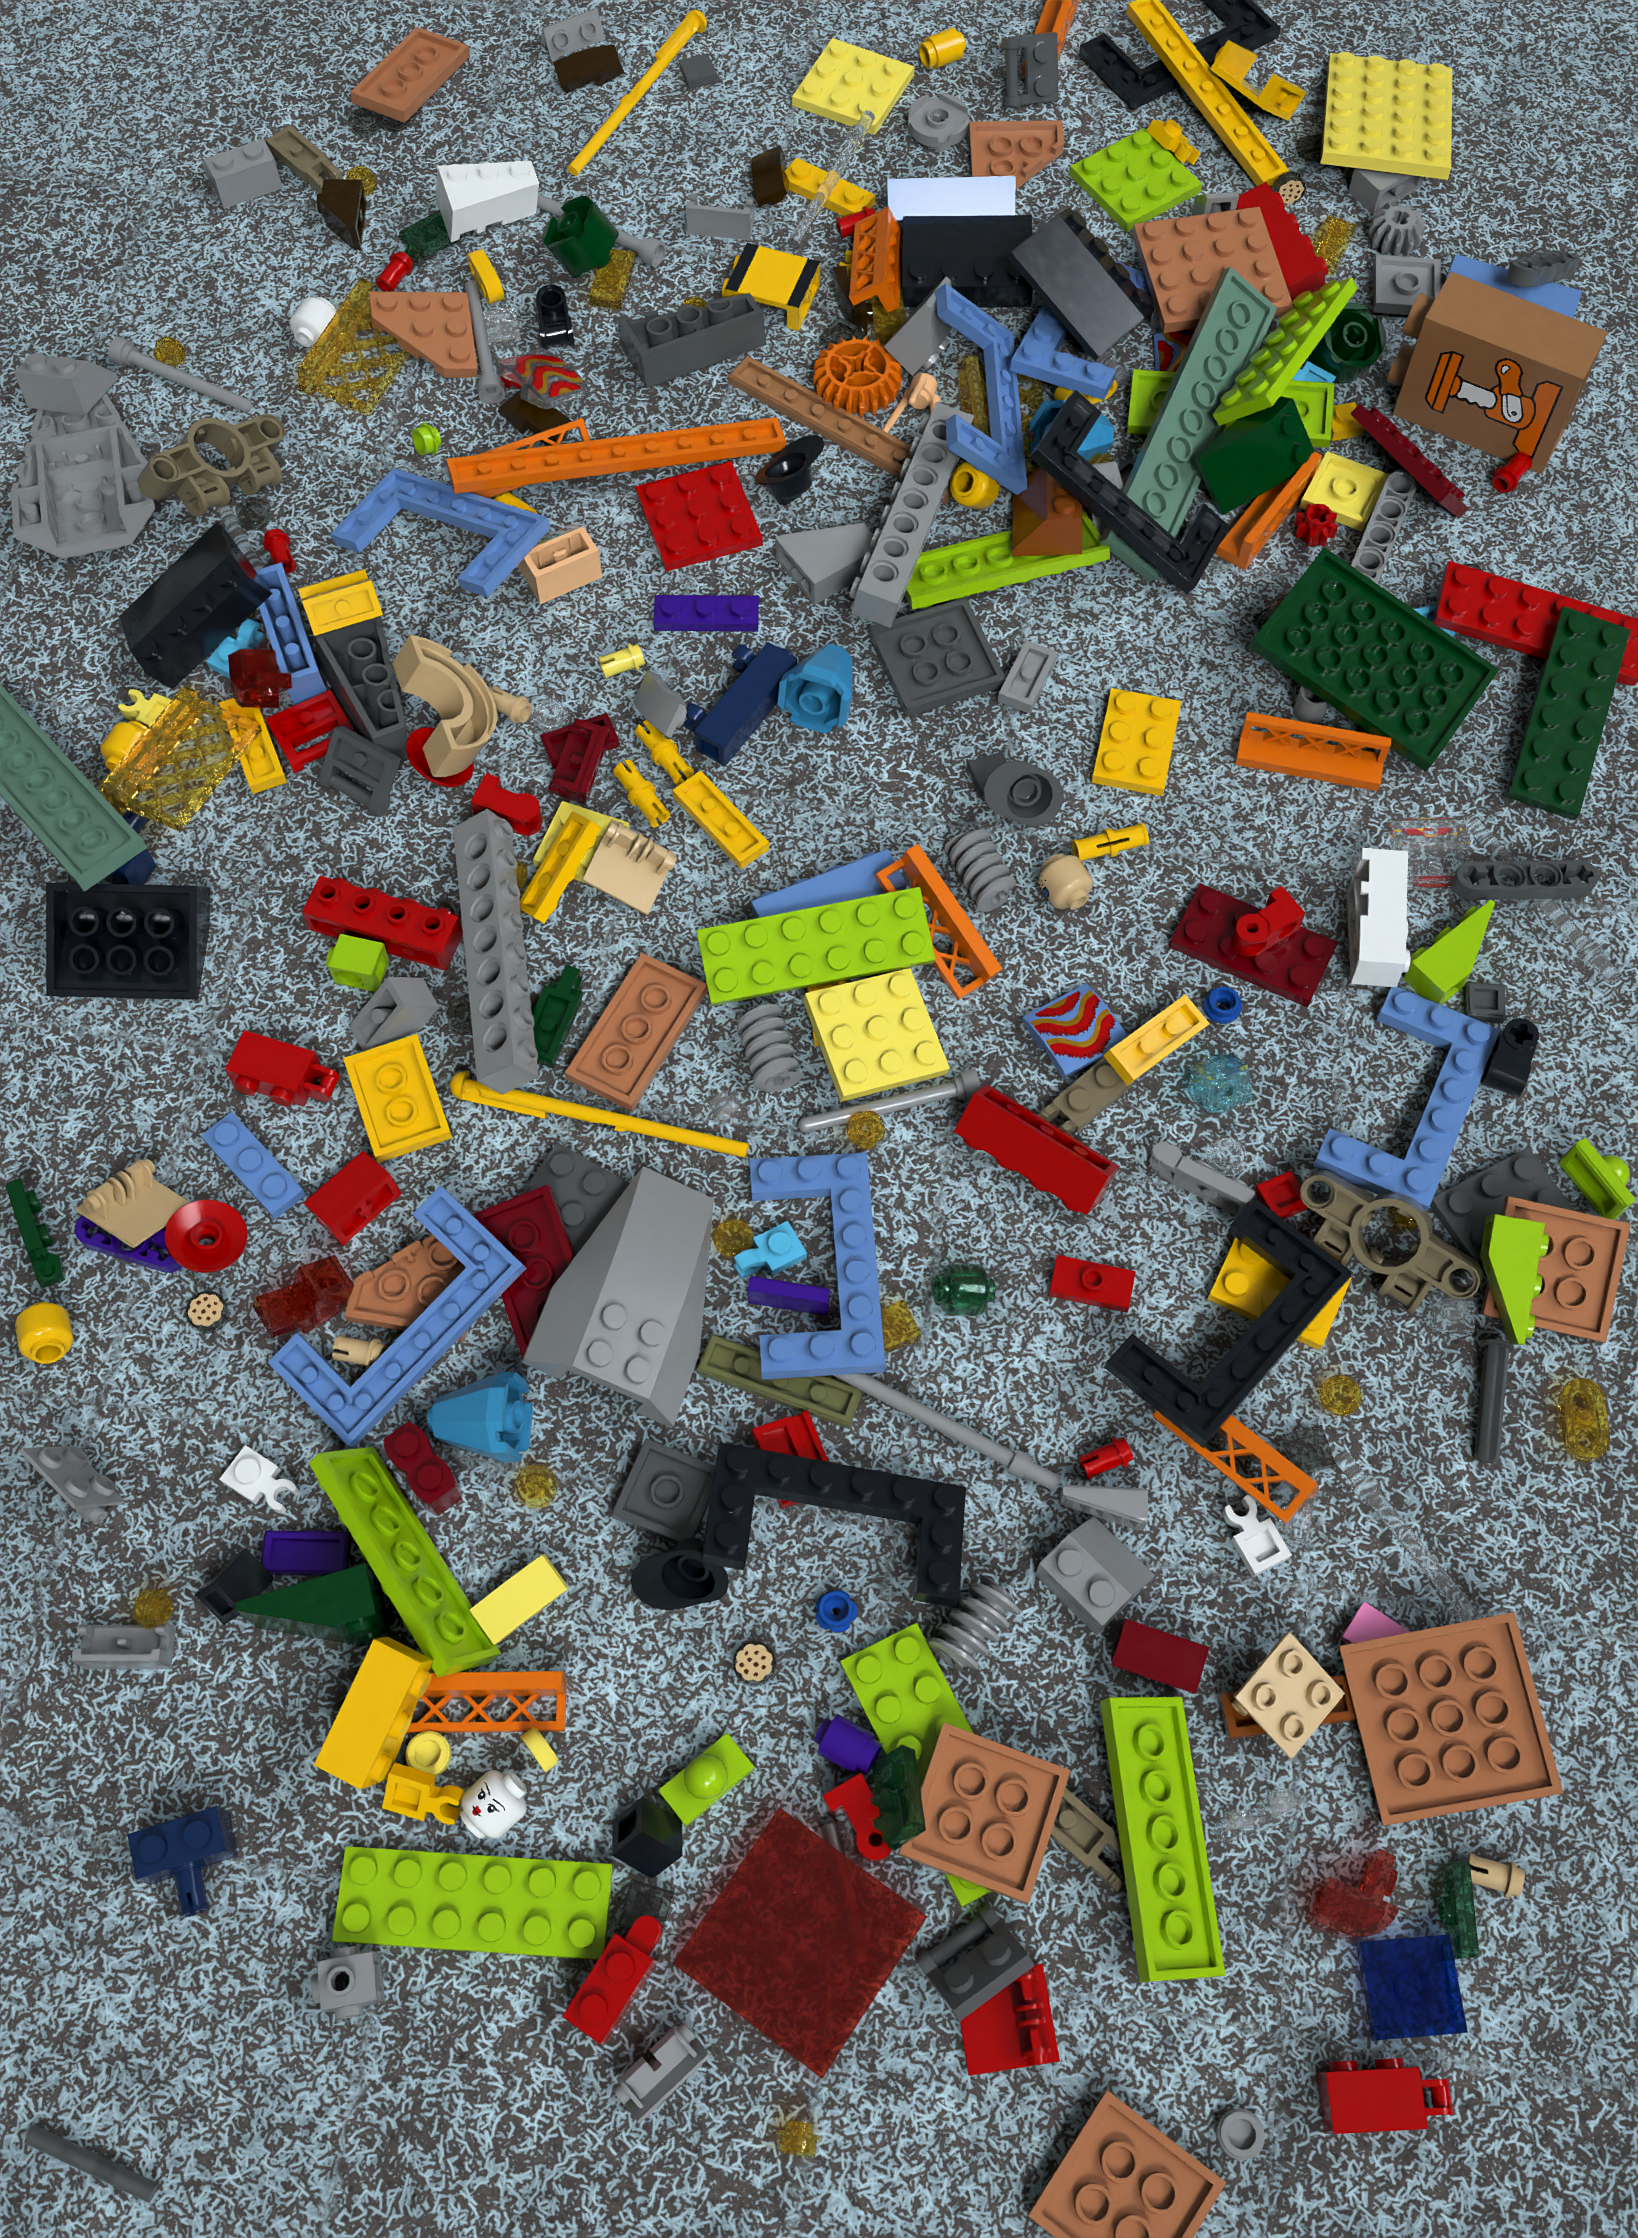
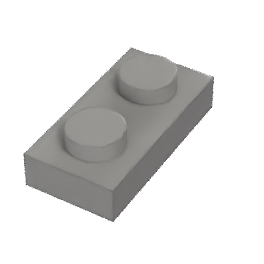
(1028, 676)

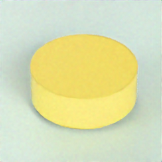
(539, 1749)
(429, 1752)

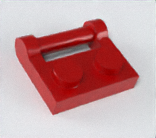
(305, 723)

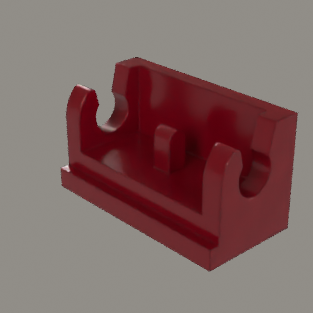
(579, 761)
(1159, 1656)

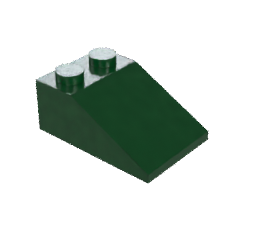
(1255, 455)
(333, 1607)

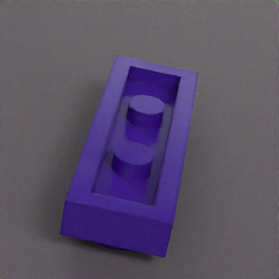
(706, 613)

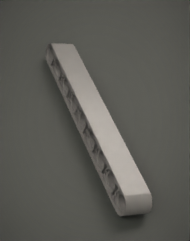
(1370, 561)

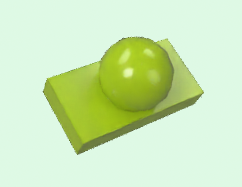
(1599, 1178)
(706, 1779)

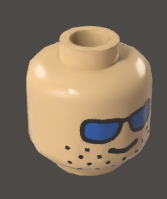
(1065, 881)

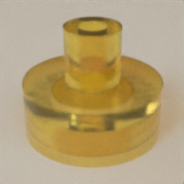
(540, 1494)

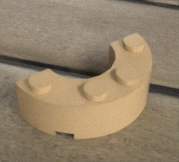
(457, 696)

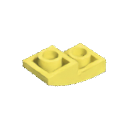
(519, 1599)

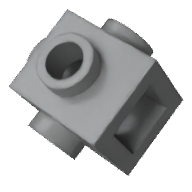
(364, 1985)

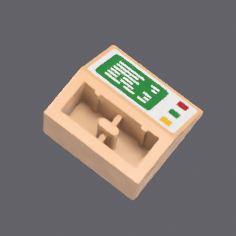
(561, 563)

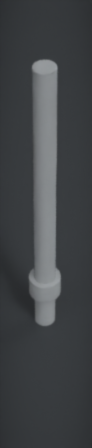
(1019, 1463)

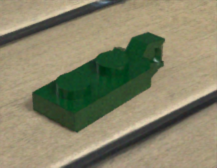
(556, 1014)
(36, 1237)

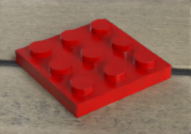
(698, 516)

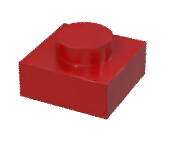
(1281, 1195)

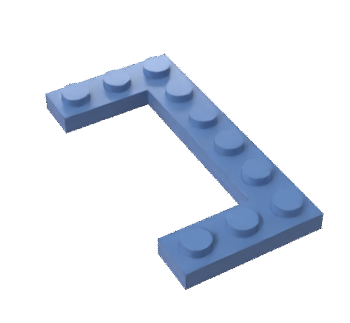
(1040, 357)
(1003, 453)
(512, 528)
(1419, 1173)
(860, 1341)
(359, 1407)

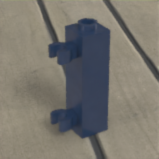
(743, 705)

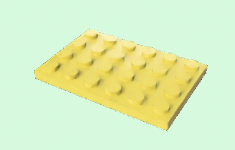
(1388, 116)

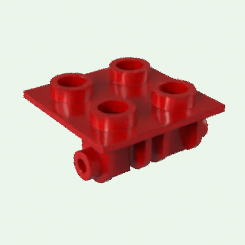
(1011, 2028)

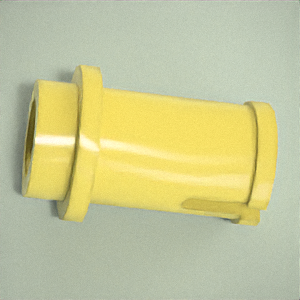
(621, 660)

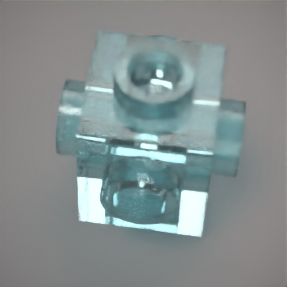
(1220, 1083)

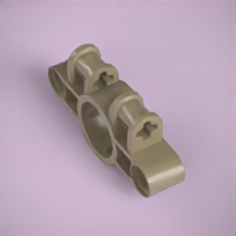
(184, 472)
(1407, 1278)

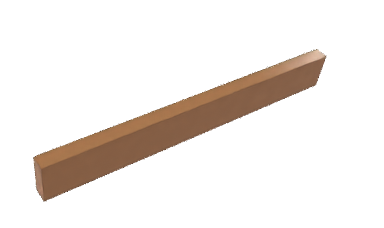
(811, 411)

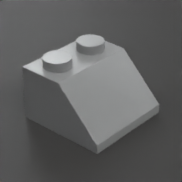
(242, 173)
(920, 335)
(62, 383)
(1093, 1574)

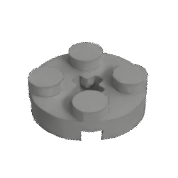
(938, 134)

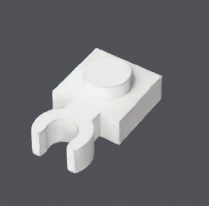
(254, 1477)
(1257, 1542)

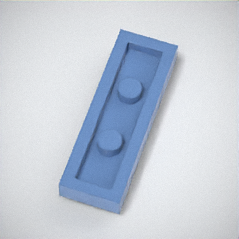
(253, 1165)

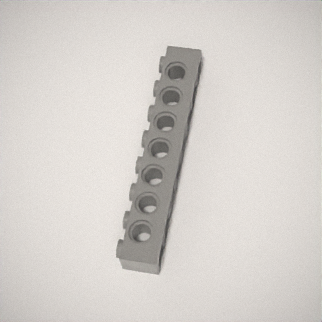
(907, 521)
(495, 953)

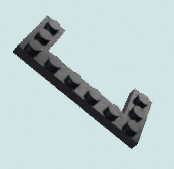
(1247, 27)
(1178, 560)
(1206, 1407)
(749, 1472)

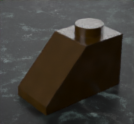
(344, 209)

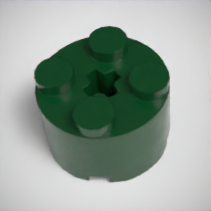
(580, 236)
(1350, 344)

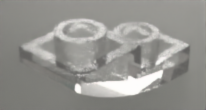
(1271, 1812)

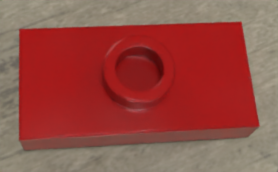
(1092, 1283)

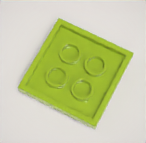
(1135, 179)

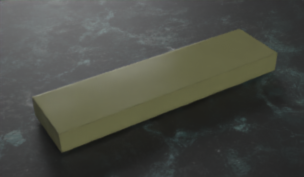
(741, 1368)

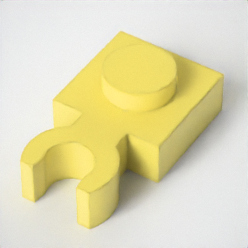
(144, 710)

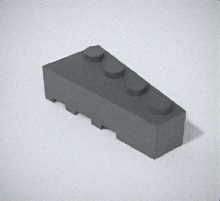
(691, 338)
(364, 681)

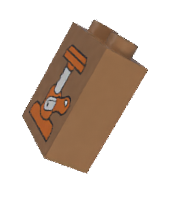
(1493, 369)

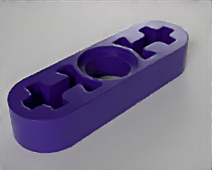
(142, 1255)

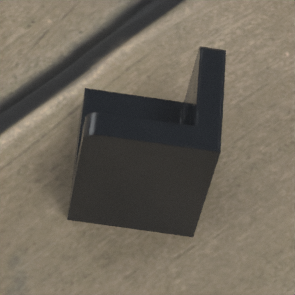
(234, 1581)
(647, 1838)

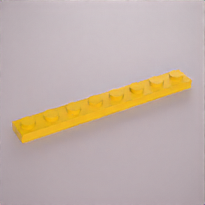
(1206, 91)

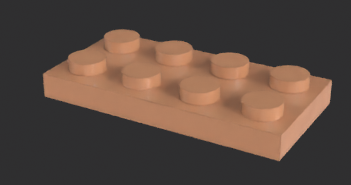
(410, 74)
(636, 1032)

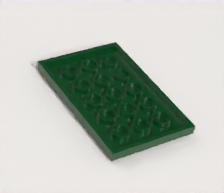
(1374, 658)

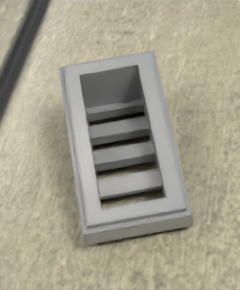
(1112, 1504)

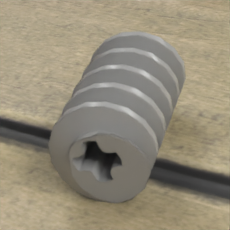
(980, 869)
(768, 1048)
(973, 1624)

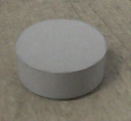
(1240, 2134)

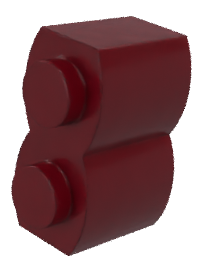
(423, 1469)

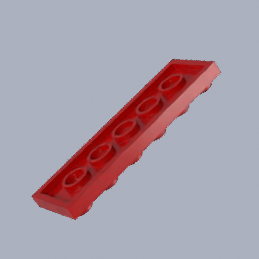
(1517, 614)

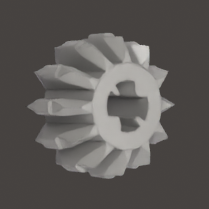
(1396, 229)

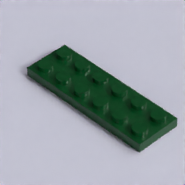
(1568, 713)

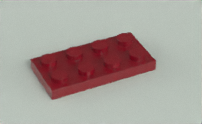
(1411, 459)
(1287, 968)
(538, 1238)

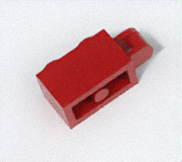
(279, 1071)
(615, 1980)
(1378, 2098)

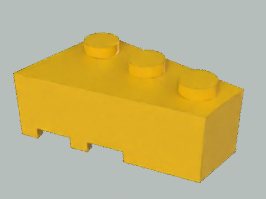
(375, 1714)

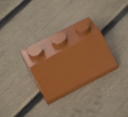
(1046, 519)

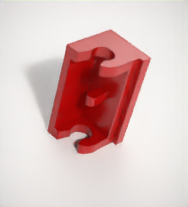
(353, 1197)

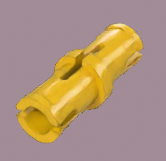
(664, 752)
(641, 793)
(1132, 837)

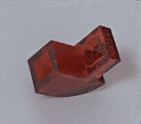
(256, 678)
(312, 1299)
(1357, 1912)

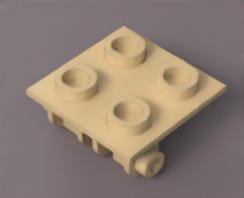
(629, 867)
(132, 1204)
(1288, 1695)

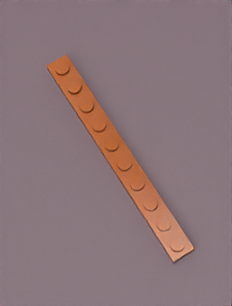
(614, 455)

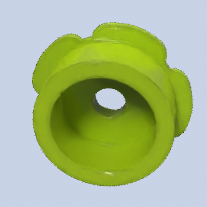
(426, 439)

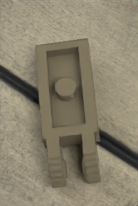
(302, 157)
(1086, 1097)
(1085, 1836)

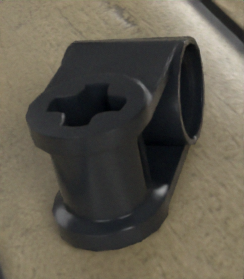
(554, 319)
(1511, 1061)

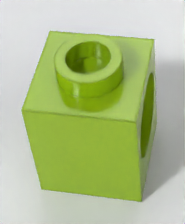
(357, 962)

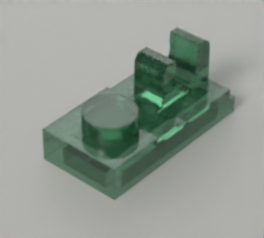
(426, 237)
(898, 1797)

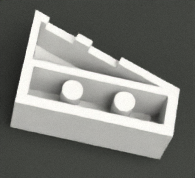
(485, 194)
(1378, 918)

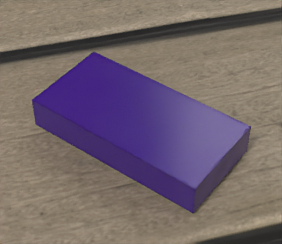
(788, 1295)
(305, 1552)

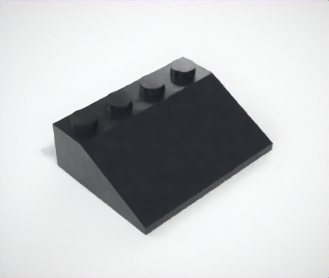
(968, 252)
(1082, 283)
(192, 607)
(126, 940)

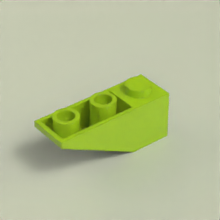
(1449, 962)
(1511, 1263)

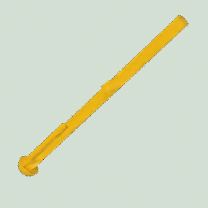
(693, 22)
(538, 1106)

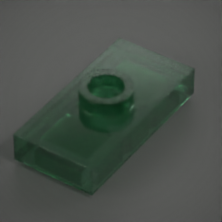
(1458, 1910)

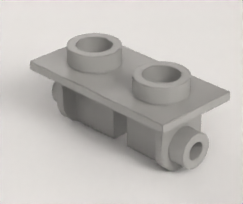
(572, 33)
(647, 2086)

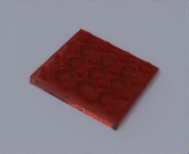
(800, 1942)

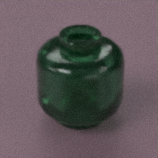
(963, 1290)

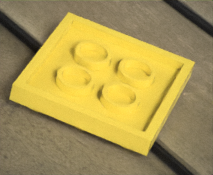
(851, 81)
(875, 1034)

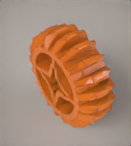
(857, 376)

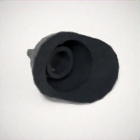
(791, 469)
(679, 1578)

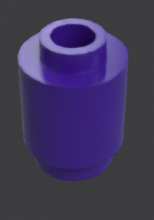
(847, 1745)

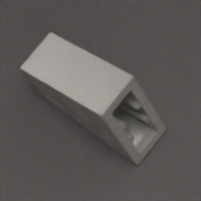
(824, 558)

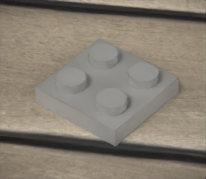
(1401, 280)

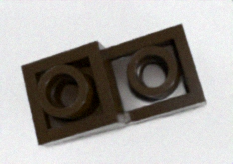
(594, 64)
(769, 176)
(857, 314)
(529, 416)

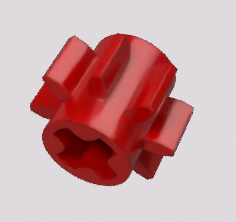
(1316, 525)

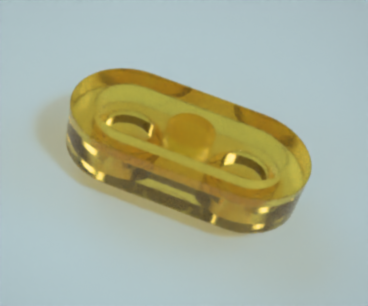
(1585, 1422)

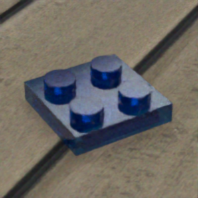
(1411, 1987)

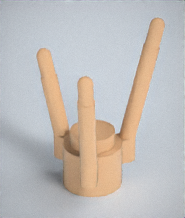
(919, 395)

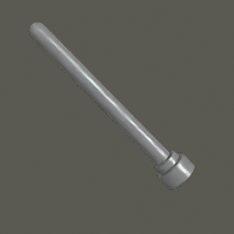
(649, 250)
(125, 353)
(489, 386)
(962, 1087)

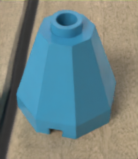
(1098, 439)
(819, 689)
(485, 1417)

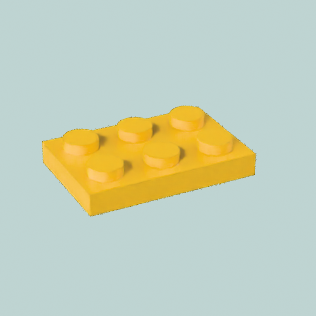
(1136, 742)
(397, 1098)
(1251, 1284)

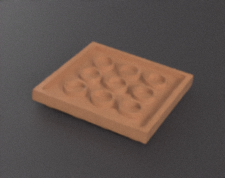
(1189, 253)
(1450, 1719)

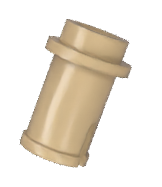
(516, 708)
(358, 1350)
(1497, 1875)

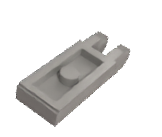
(1199, 1178)

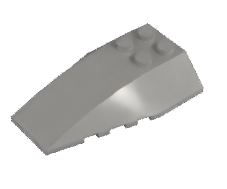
(80, 484)
(633, 1298)

